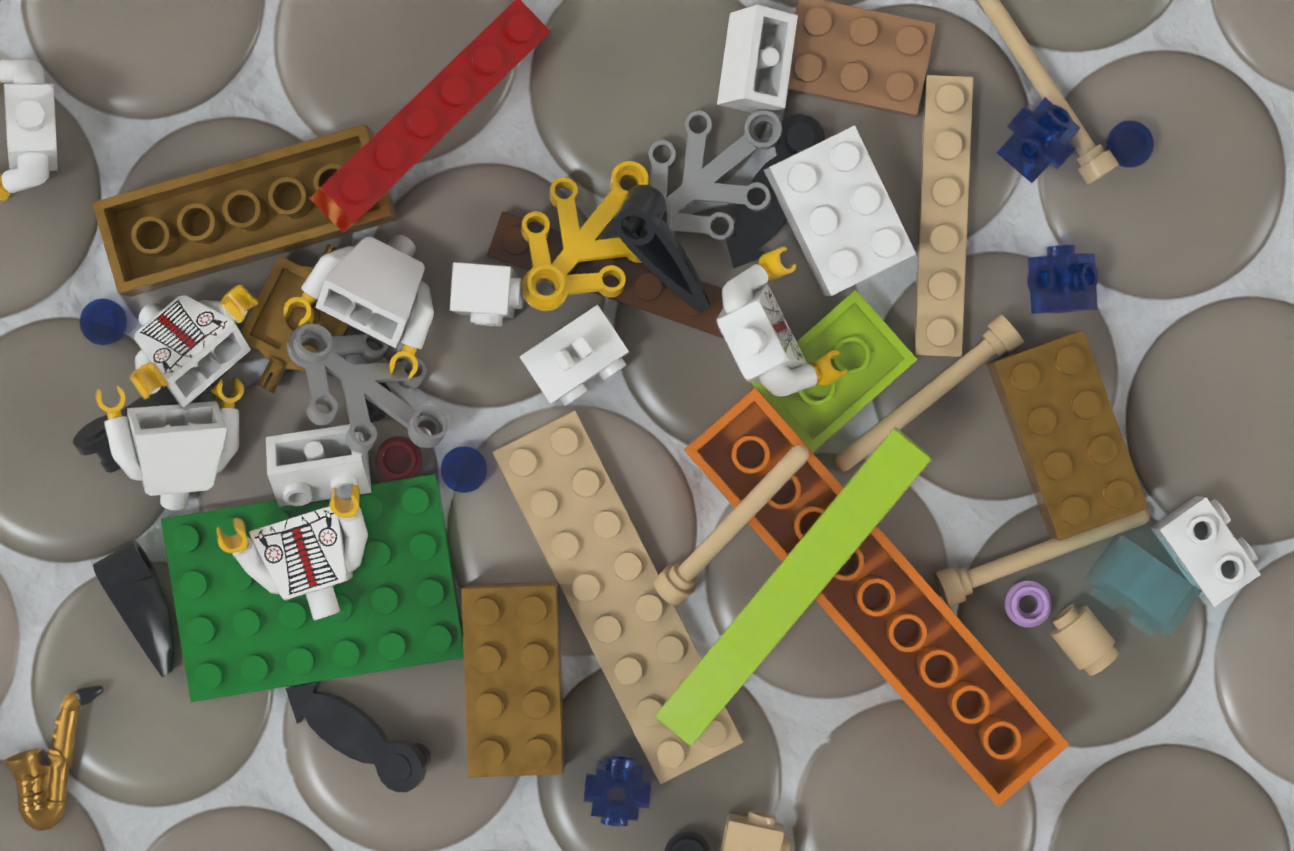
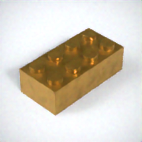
(1067, 435)
(513, 679)

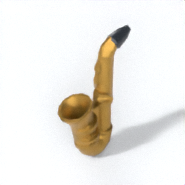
(42, 786)

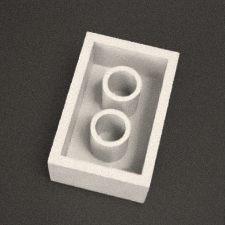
(840, 212)

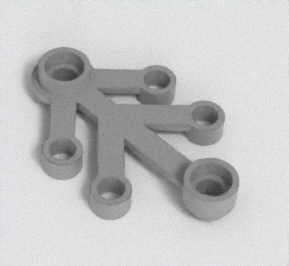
(701, 183)
(361, 382)

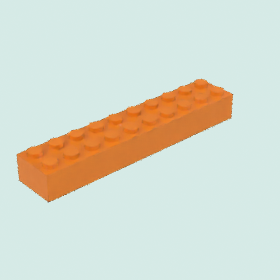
(886, 609)

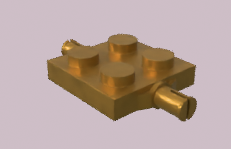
(270, 330)

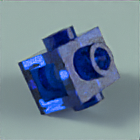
(1039, 139)
(1062, 281)
(621, 773)

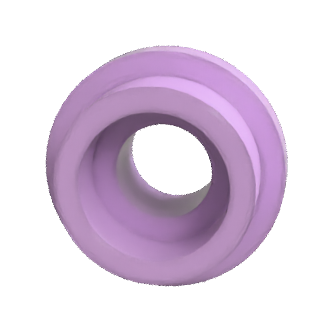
(1042, 603)

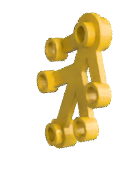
(577, 243)

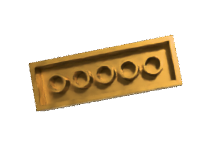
(228, 214)

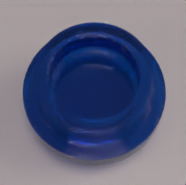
(1130, 143)
(103, 321)
(464, 469)

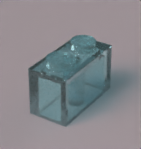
(1141, 586)

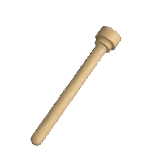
(1093, 159)
(997, 340)
(679, 580)
(959, 583)

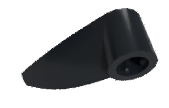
(656, 246)
(137, 596)

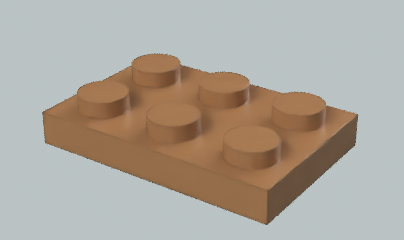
(860, 56)

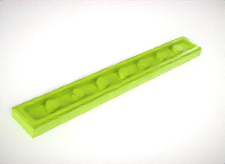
(793, 585)

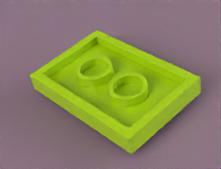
(868, 353)

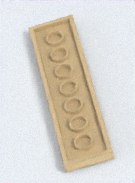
(610, 586)

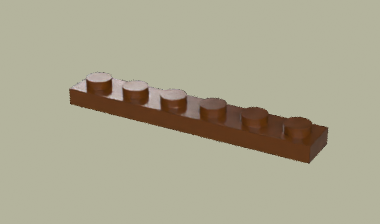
(641, 287)

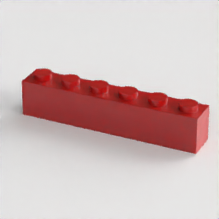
(429, 115)

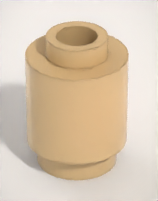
(1084, 639)

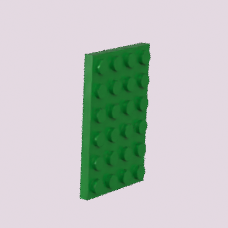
(392, 613)

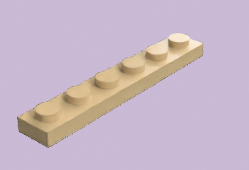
(943, 216)

